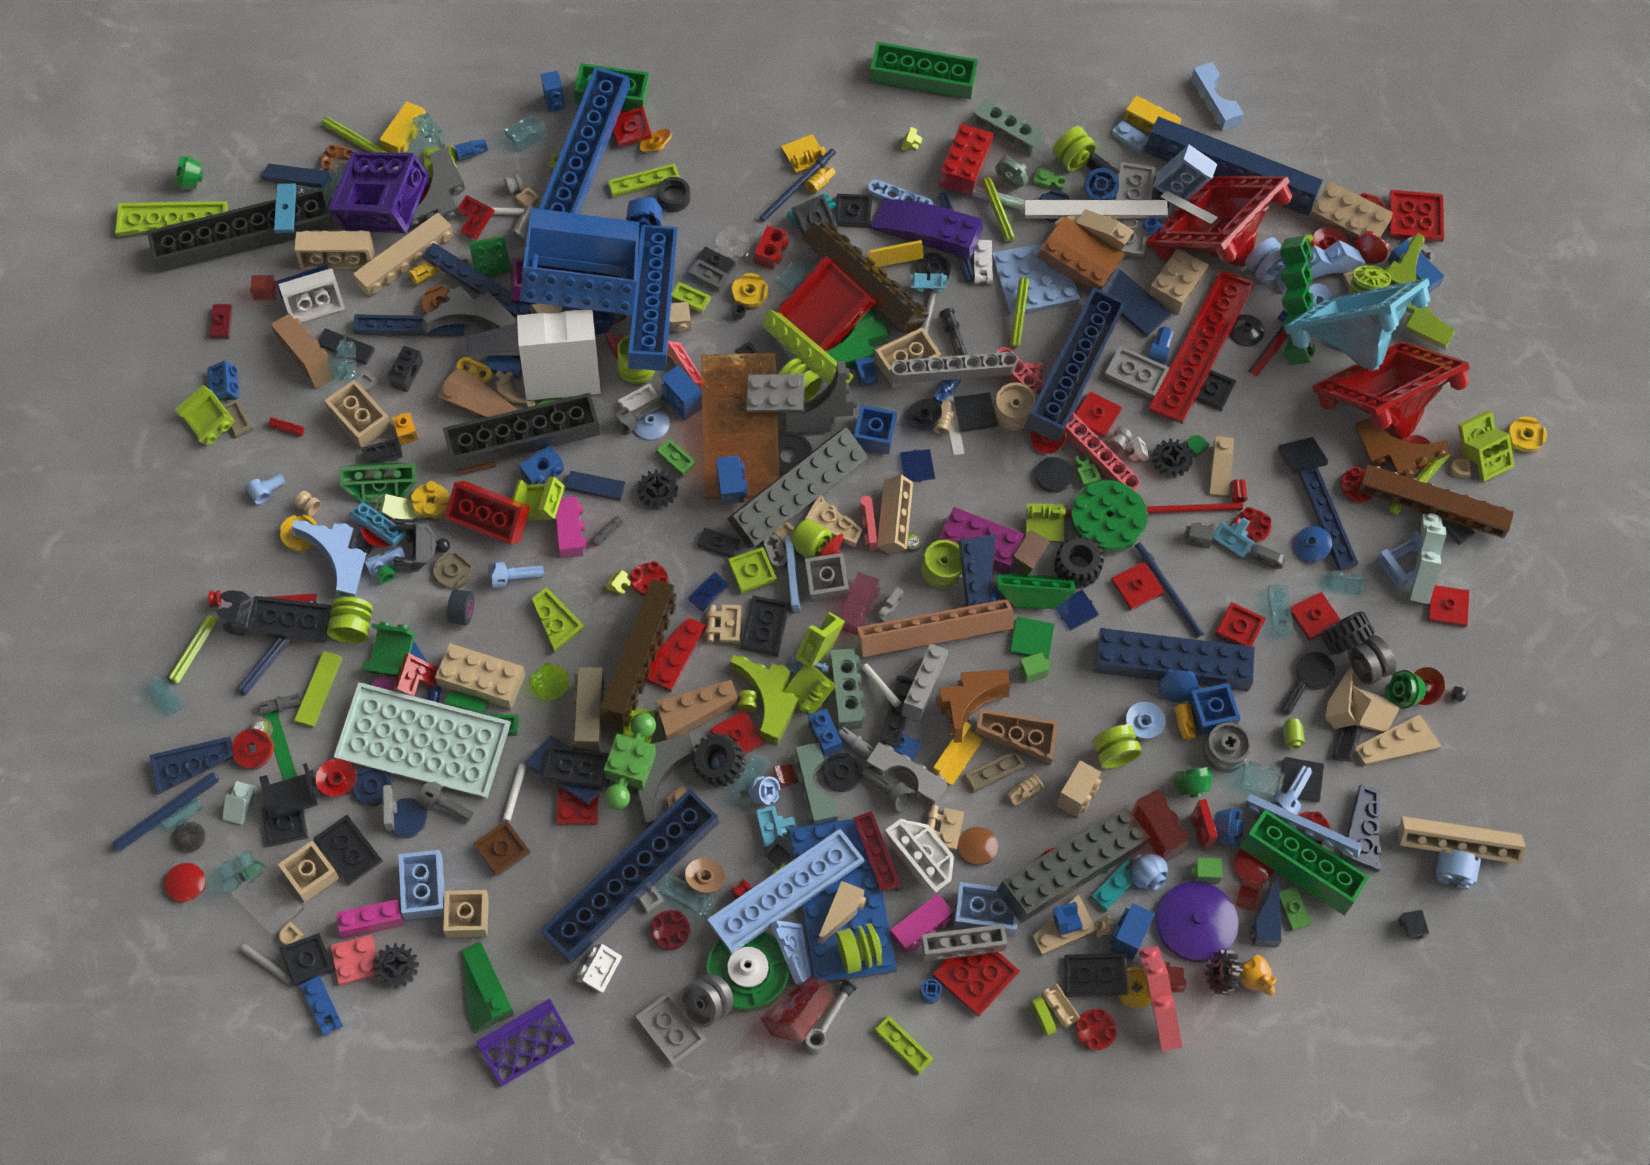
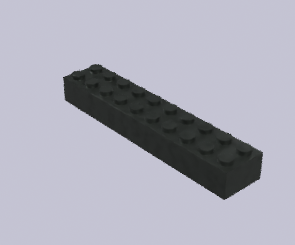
(235, 231)

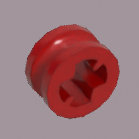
(214, 598)

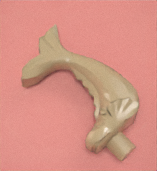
(505, 390)

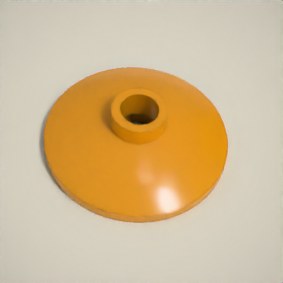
(658, 141)

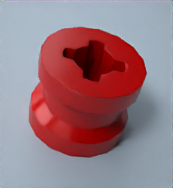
(740, 889)

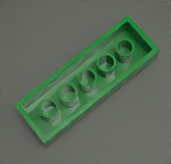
(923, 70)
(1304, 862)

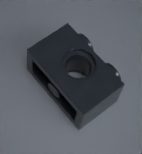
(405, 368)

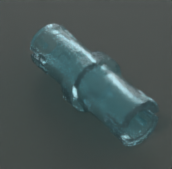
(182, 814)

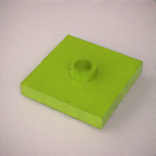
(752, 570)

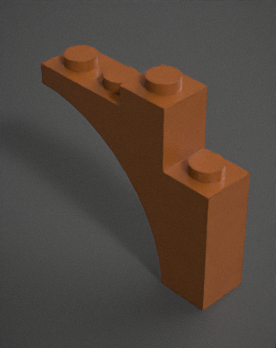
(1404, 456)
(970, 693)

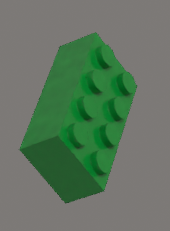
(636, 94)

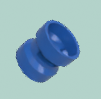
(932, 994)

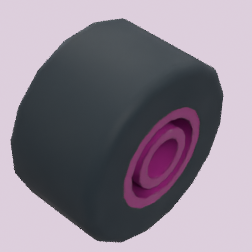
(460, 607)

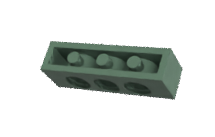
(1008, 127)
(847, 717)

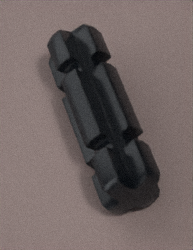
(1293, 697)

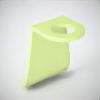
(396, 507)

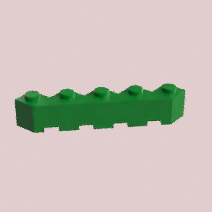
(1297, 297)

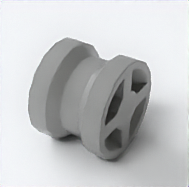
(513, 184)

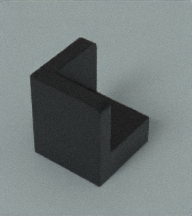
(779, 851)
(1414, 923)

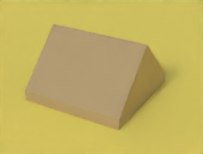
(1373, 710)

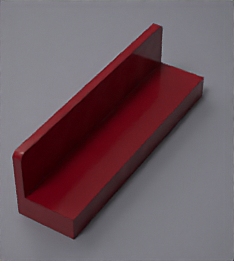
(877, 852)

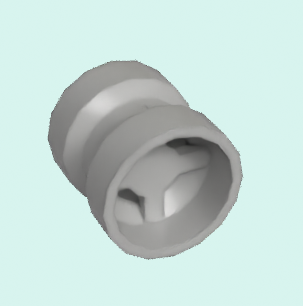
(1120, 439)

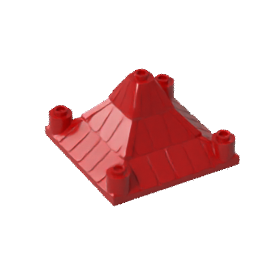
(1240, 208)
(1398, 389)

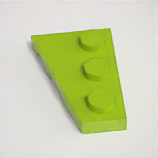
(556, 619)

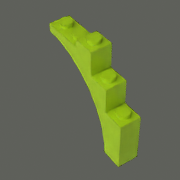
(1423, 321)

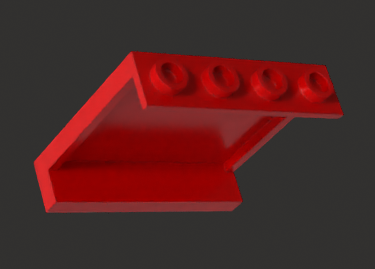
(826, 305)

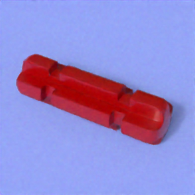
(286, 426)

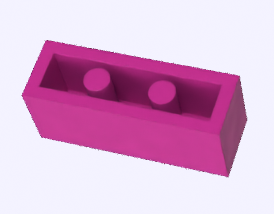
(570, 527)
(370, 919)
(922, 921)

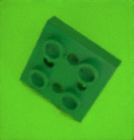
(489, 249)

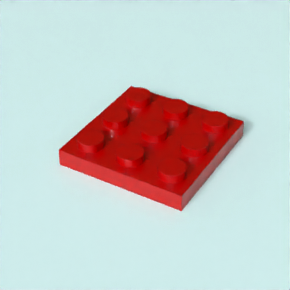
(1416, 214)
(976, 979)

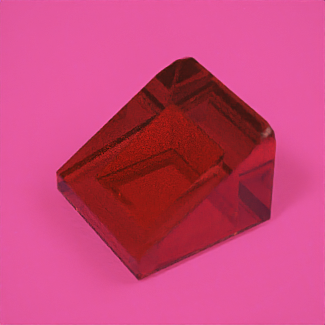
(785, 775)

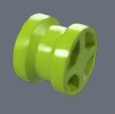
(747, 700)

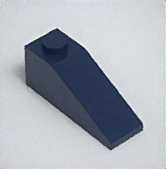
(1267, 926)

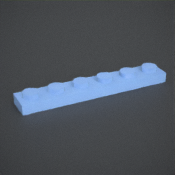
(1310, 829)

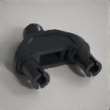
(423, 543)

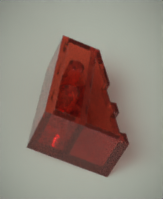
(799, 1010)

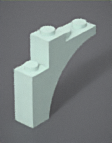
(1428, 558)

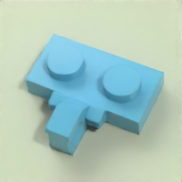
(1234, 537)
(772, 825)

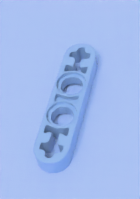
(901, 193)

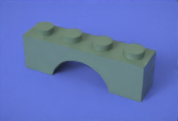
(810, 761)

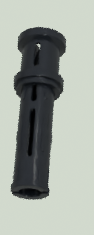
(952, 329)

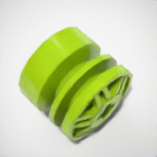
(1369, 278)
(632, 376)
(812, 380)
(349, 620)
(859, 948)

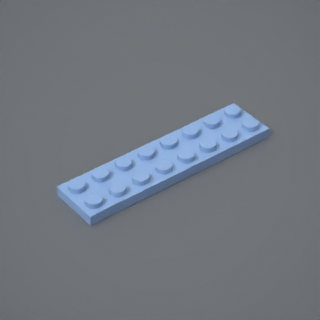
(785, 891)

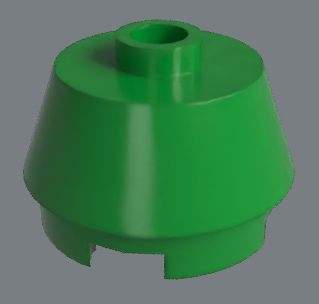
(188, 173)
(1405, 689)
(1194, 781)

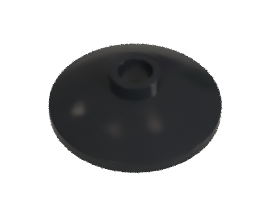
(1247, 336)
(924, 414)

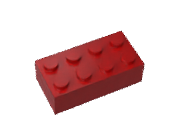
(966, 159)
(487, 512)

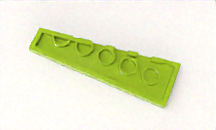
(142, 217)

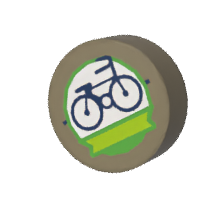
(914, 542)
(264, 725)

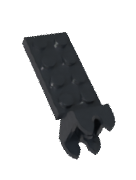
(275, 617)

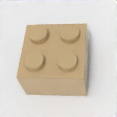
(1079, 789)
(308, 871)
(466, 913)

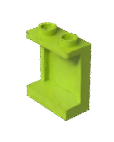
(205, 415)
(541, 497)
(820, 641)

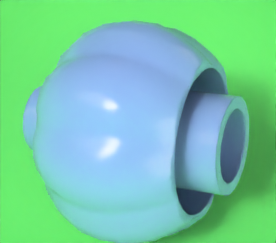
(1149, 871)

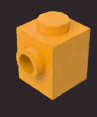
(405, 428)

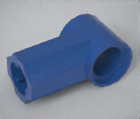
(1160, 347)

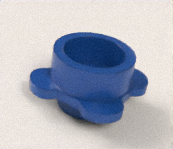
(1152, 225)

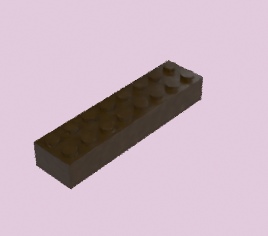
(862, 270)
(638, 656)

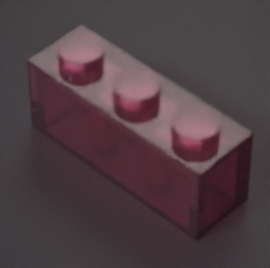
(859, 602)

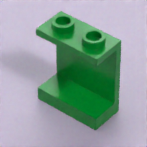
(389, 649)

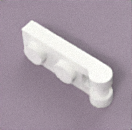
(983, 262)

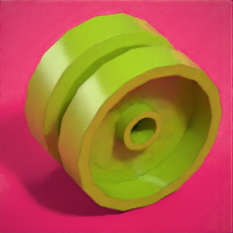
(1074, 148)
(941, 564)
(1117, 746)

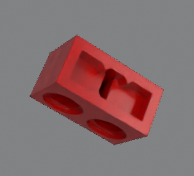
(768, 246)

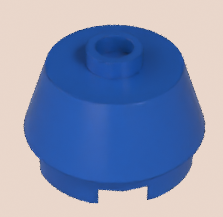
(1101, 184)
(1228, 826)

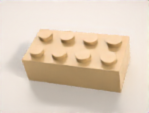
(1350, 212)
(336, 249)
(480, 676)

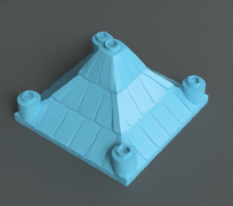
(1359, 321)

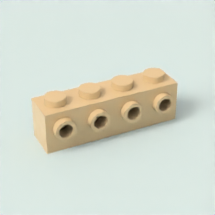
(895, 514)

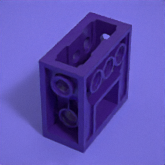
(379, 198)

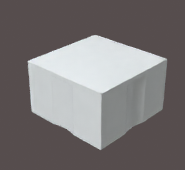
(558, 354)

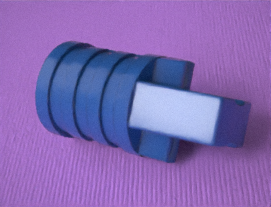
(471, 149)
(944, 391)

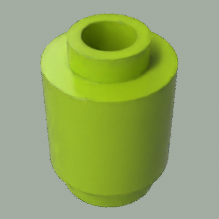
(1293, 733)

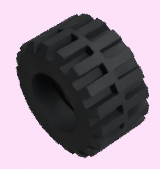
(1079, 548)
(1347, 633)
(729, 770)

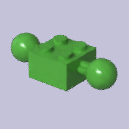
(630, 761)

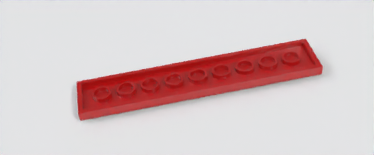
(1201, 347)

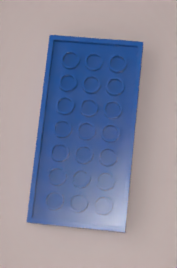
(826, 956)

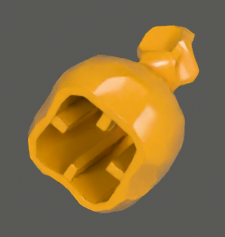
(1257, 975)

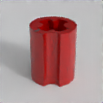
(1238, 491)

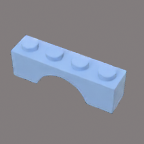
(1225, 112)

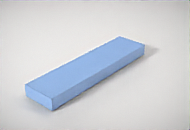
(792, 575)

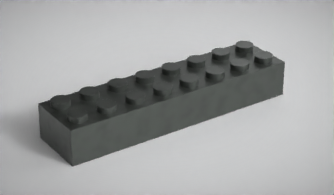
(521, 431)
(797, 488)
(1072, 864)

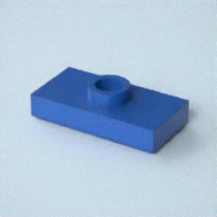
(907, 746)

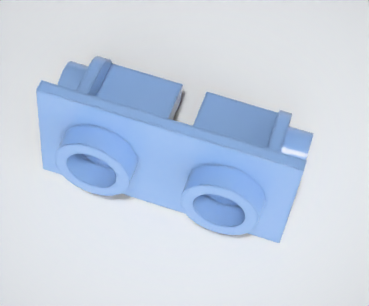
(378, 561)

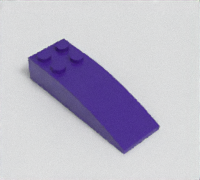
(931, 224)

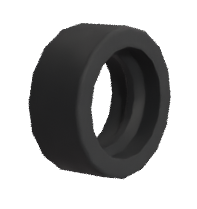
(673, 205)

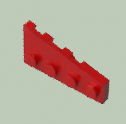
(675, 654)

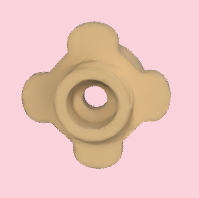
(1104, 926)

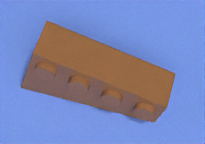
(304, 350)
(694, 708)
(1026, 734)

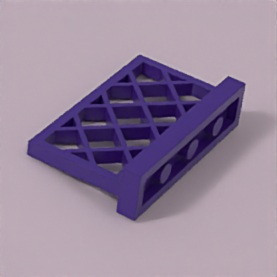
(512, 1029)

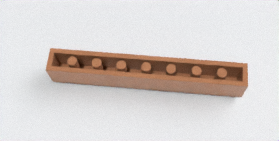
(935, 628)

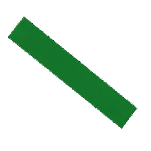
(281, 747)

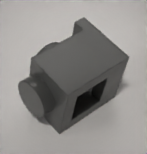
(1199, 534)

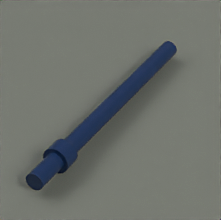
(821, 162)
(1150, 561)

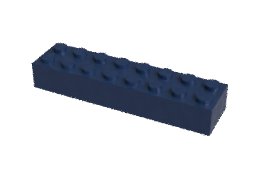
(1152, 655)

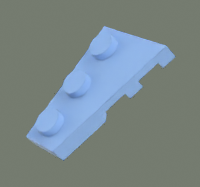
(794, 948)

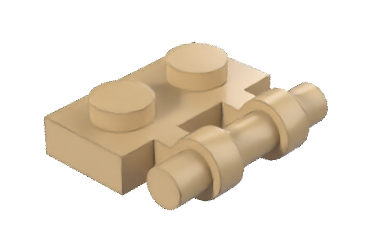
(730, 624)
(950, 825)

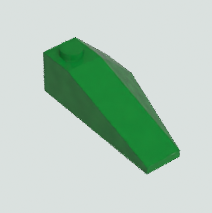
(484, 994)

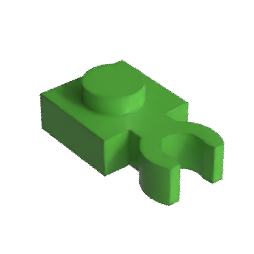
(1046, 178)
(1087, 473)

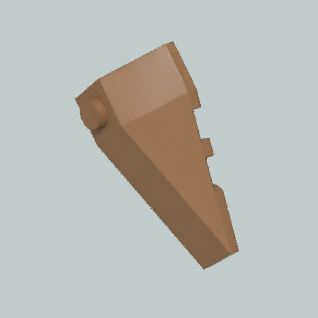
(472, 395)

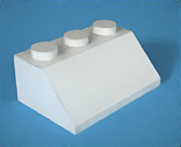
(312, 296)

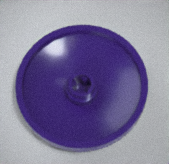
(1196, 921)

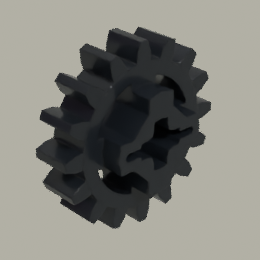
(1170, 463)
(666, 485)
(387, 965)
(1224, 972)

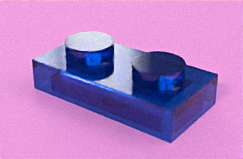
(708, 591)

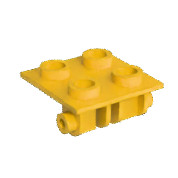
(803, 152)

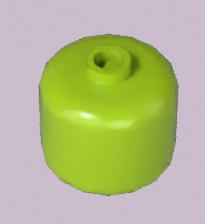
(810, 538)

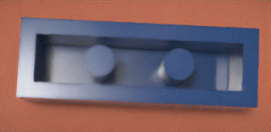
(1424, 267)

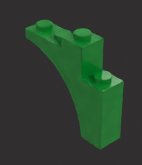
(861, 342)

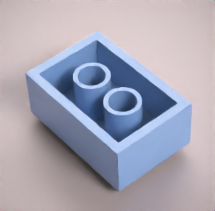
(1185, 173)
(421, 884)
(982, 907)

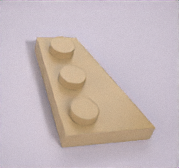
(834, 521)
(1049, 939)

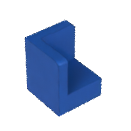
(865, 371)
(1067, 918)

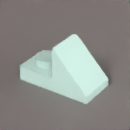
(238, 803)

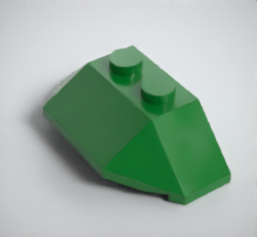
(374, 480)
(1035, 590)

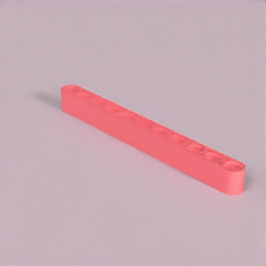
(1076, 425)

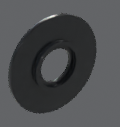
(794, 441)

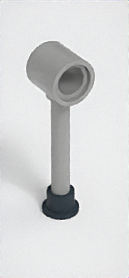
(845, 990)

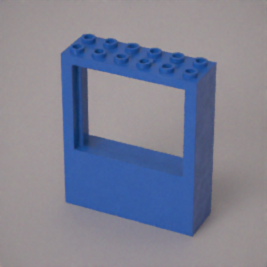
(583, 245)

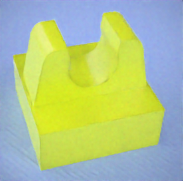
(911, 140)
(616, 580)

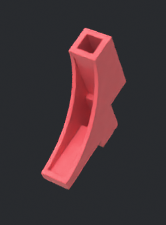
(1161, 998)

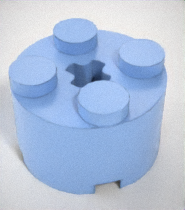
(1457, 868)

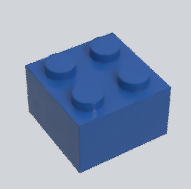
(681, 393)
(875, 429)
(730, 474)
(1213, 707)
(1131, 931)

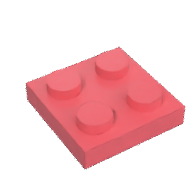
(354, 959)

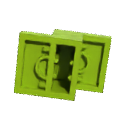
(1486, 445)

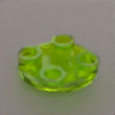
(550, 681)

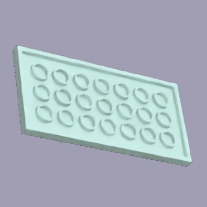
(422, 740)

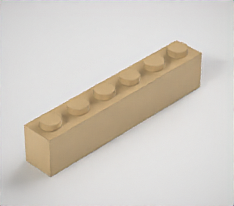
(402, 255)
(1473, 840)

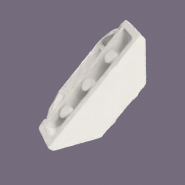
(922, 853)

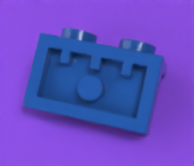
(223, 380)

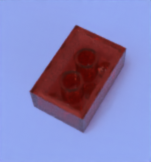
(1161, 825)

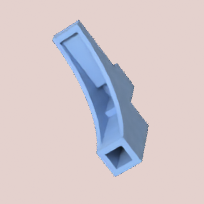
(1335, 259)
(334, 544)

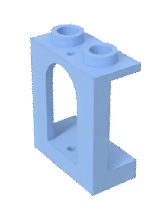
(1388, 562)

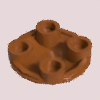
(334, 153)
(977, 846)

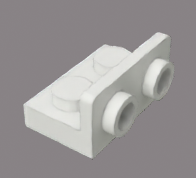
(598, 967)

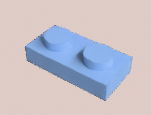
(1130, 136)

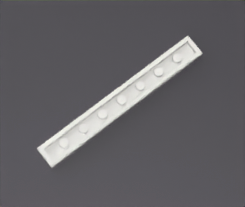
(1110, 208)

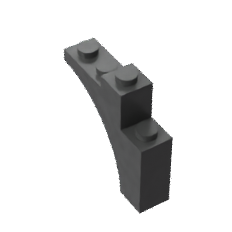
(444, 184)
(463, 309)
(820, 411)
(669, 756)

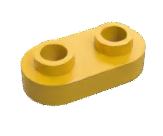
(475, 368)

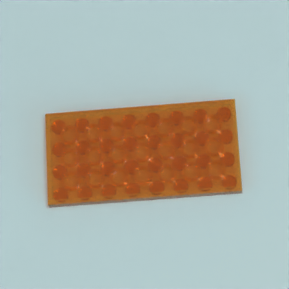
(729, 426)

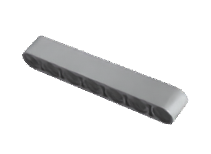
(960, 362)

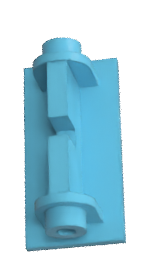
(935, 282)

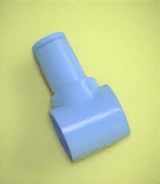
(261, 490)

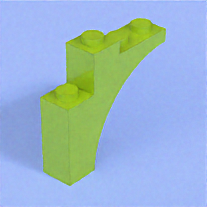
(769, 684)

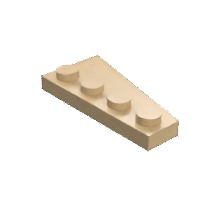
(1398, 742)

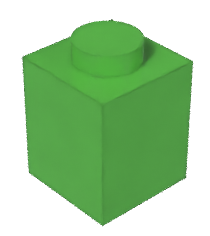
(1034, 667)
(1207, 870)

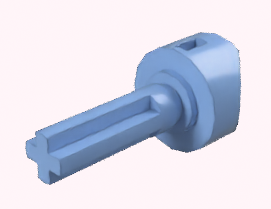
(502, 574)
(1289, 800)

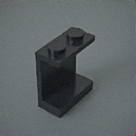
(290, 794)

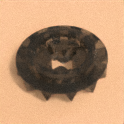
(196, 840)

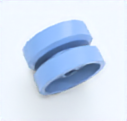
(1266, 260)

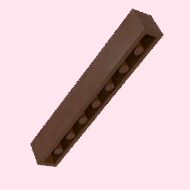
(1436, 500)

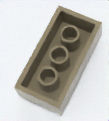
(586, 717)

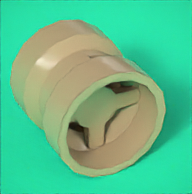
(307, 503)

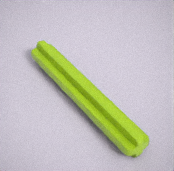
(998, 209)
(1019, 312)
(192, 649)

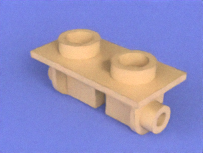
(1060, 1006)

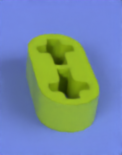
(1043, 1016)

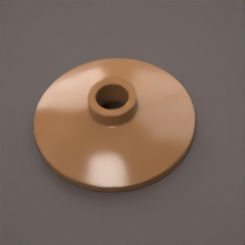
(706, 869)

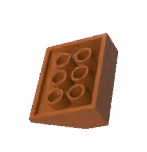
(1080, 255)

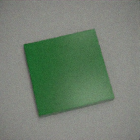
(1032, 637)

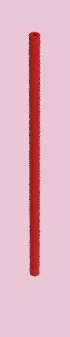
(1187, 508)

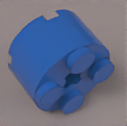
(644, 211)

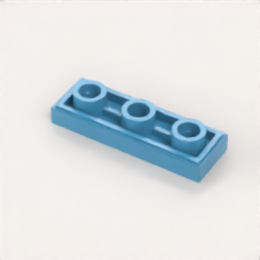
(285, 208)
(377, 524)

